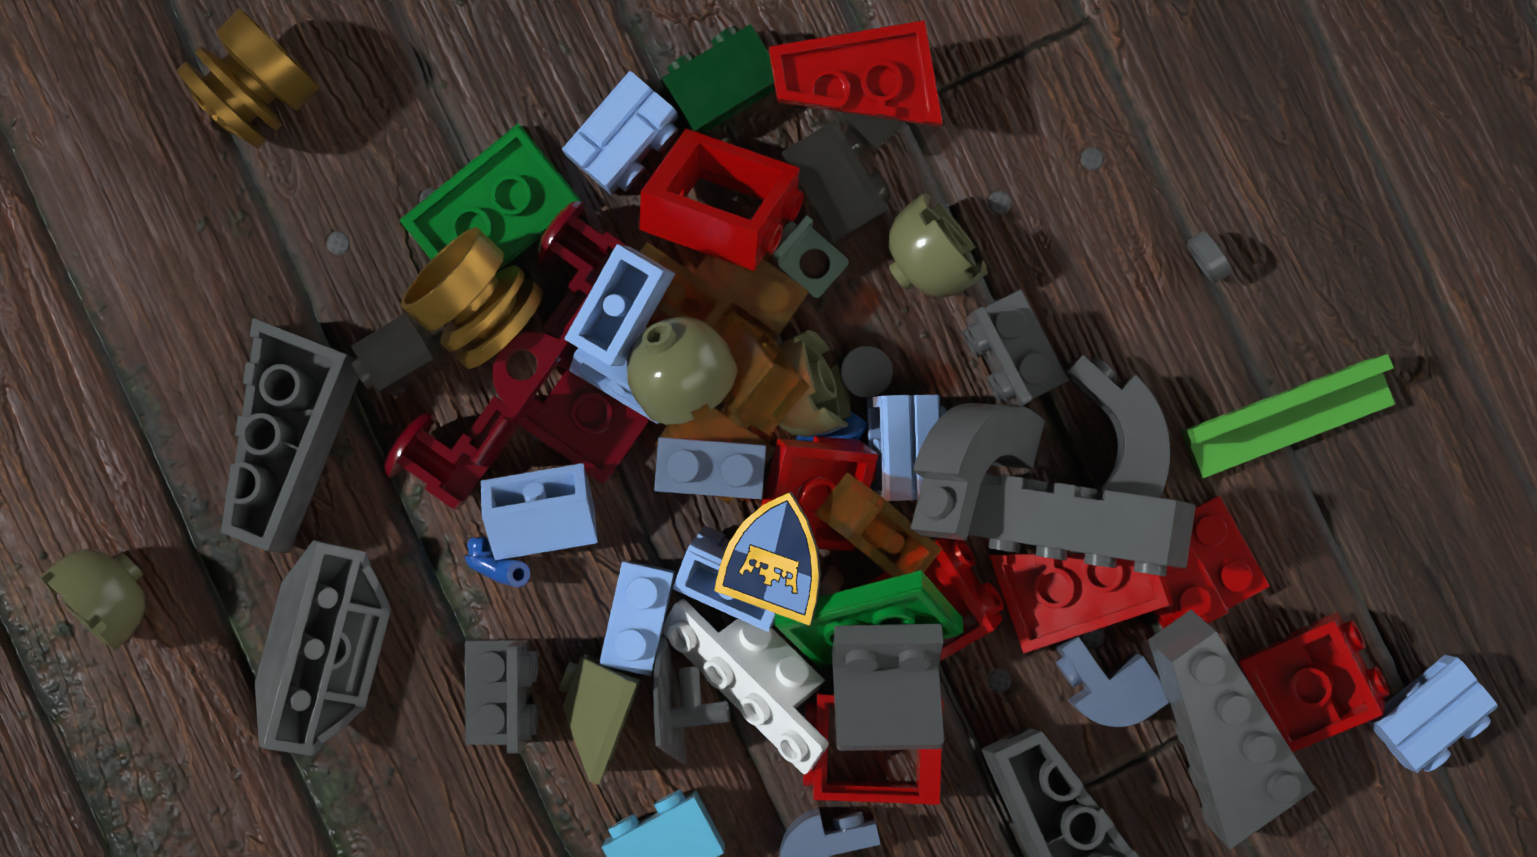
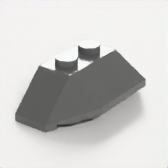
(320, 649)

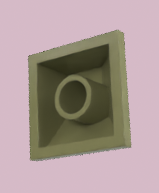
(597, 710)

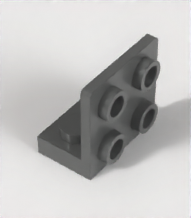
(1014, 349)
(887, 687)
(499, 693)

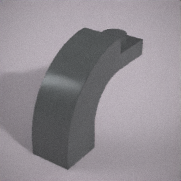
(1138, 423)
(958, 456)

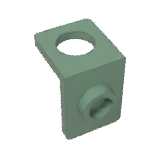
(798, 240)

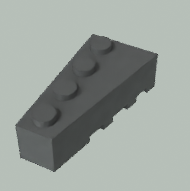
(285, 434)
(1083, 520)
(1230, 740)
(1050, 801)

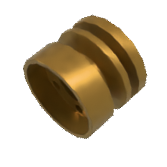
(247, 79)
(481, 306)

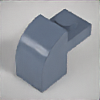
(1115, 698)
(810, 839)

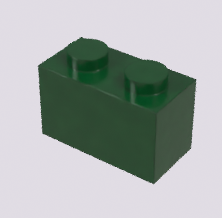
(721, 79)

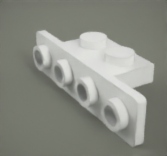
(757, 675)

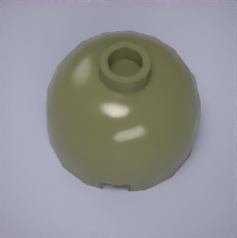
(932, 251)
(679, 369)
(826, 400)
(99, 593)

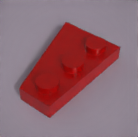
(862, 73)
(1070, 598)

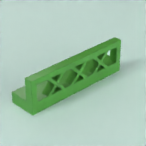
(1289, 416)

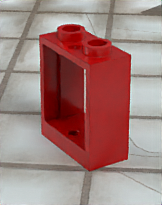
(710, 230)
(927, 770)

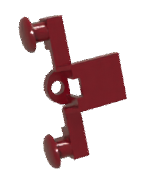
(575, 416)

